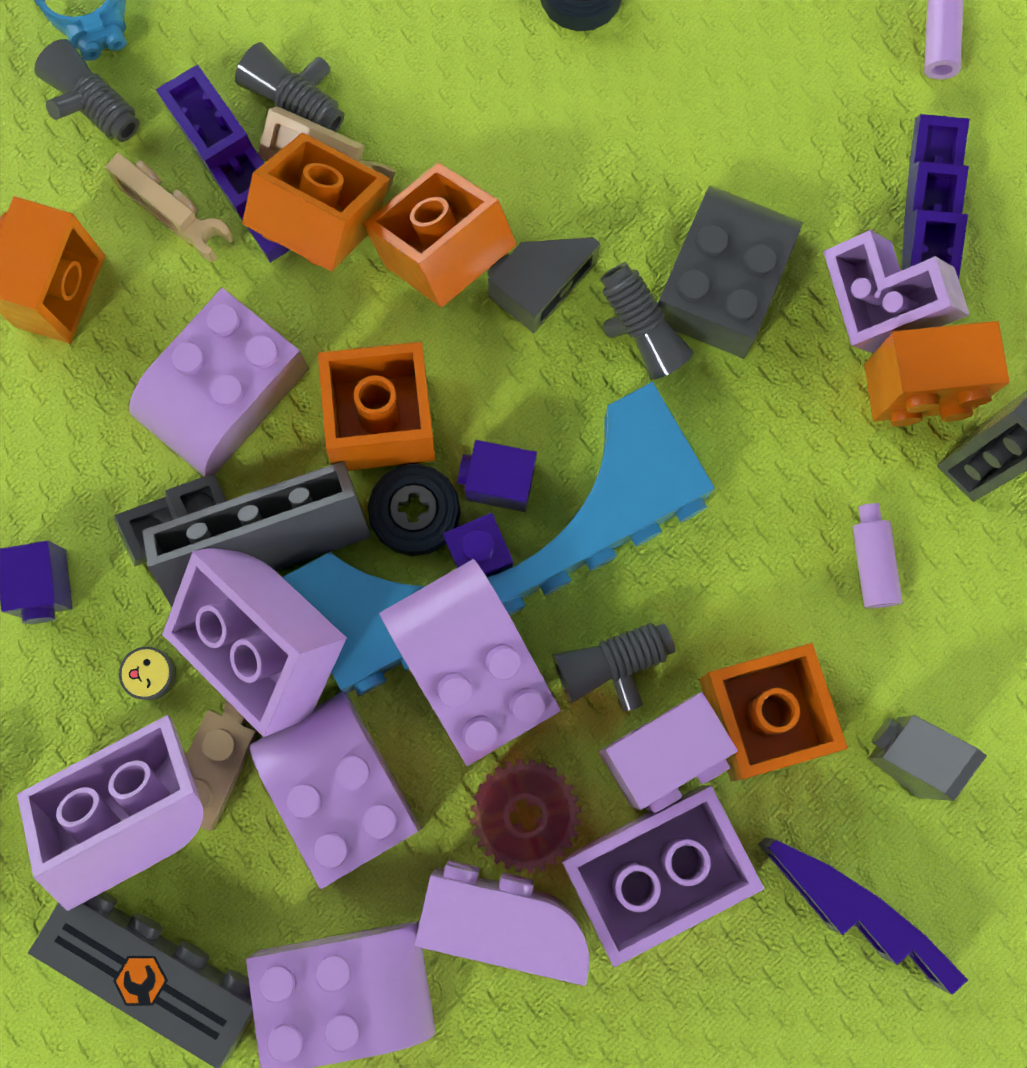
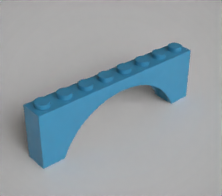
(641, 483)

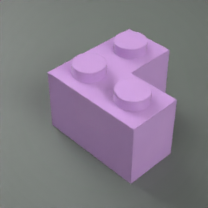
(882, 298)
(669, 753)

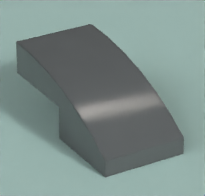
(176, 503)

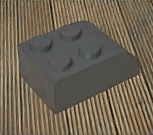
(728, 271)

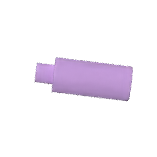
(943, 38)
(876, 559)

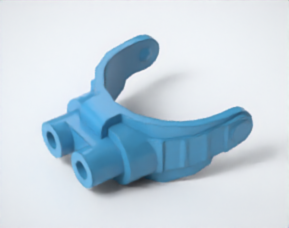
(92, 31)

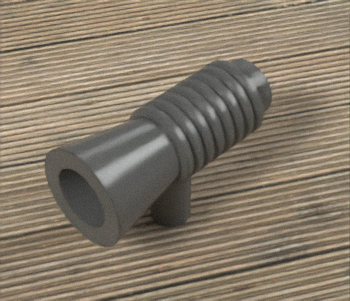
(83, 91)
(297, 93)
(642, 319)
(615, 659)

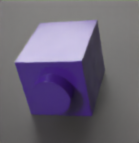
(498, 475)
(481, 542)
(34, 581)

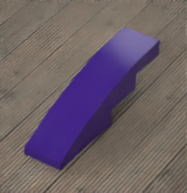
(217, 141)
(936, 191)
(846, 903)

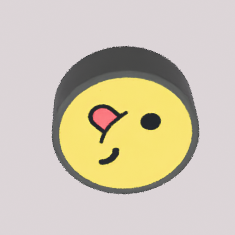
(147, 673)

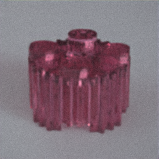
(511, 841)

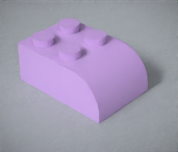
(216, 383)
(253, 637)
(470, 661)
(333, 790)
(111, 814)
(662, 874)
(502, 924)
(340, 997)

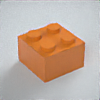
(314, 200)
(440, 233)
(45, 269)
(936, 372)
(376, 406)
(774, 711)

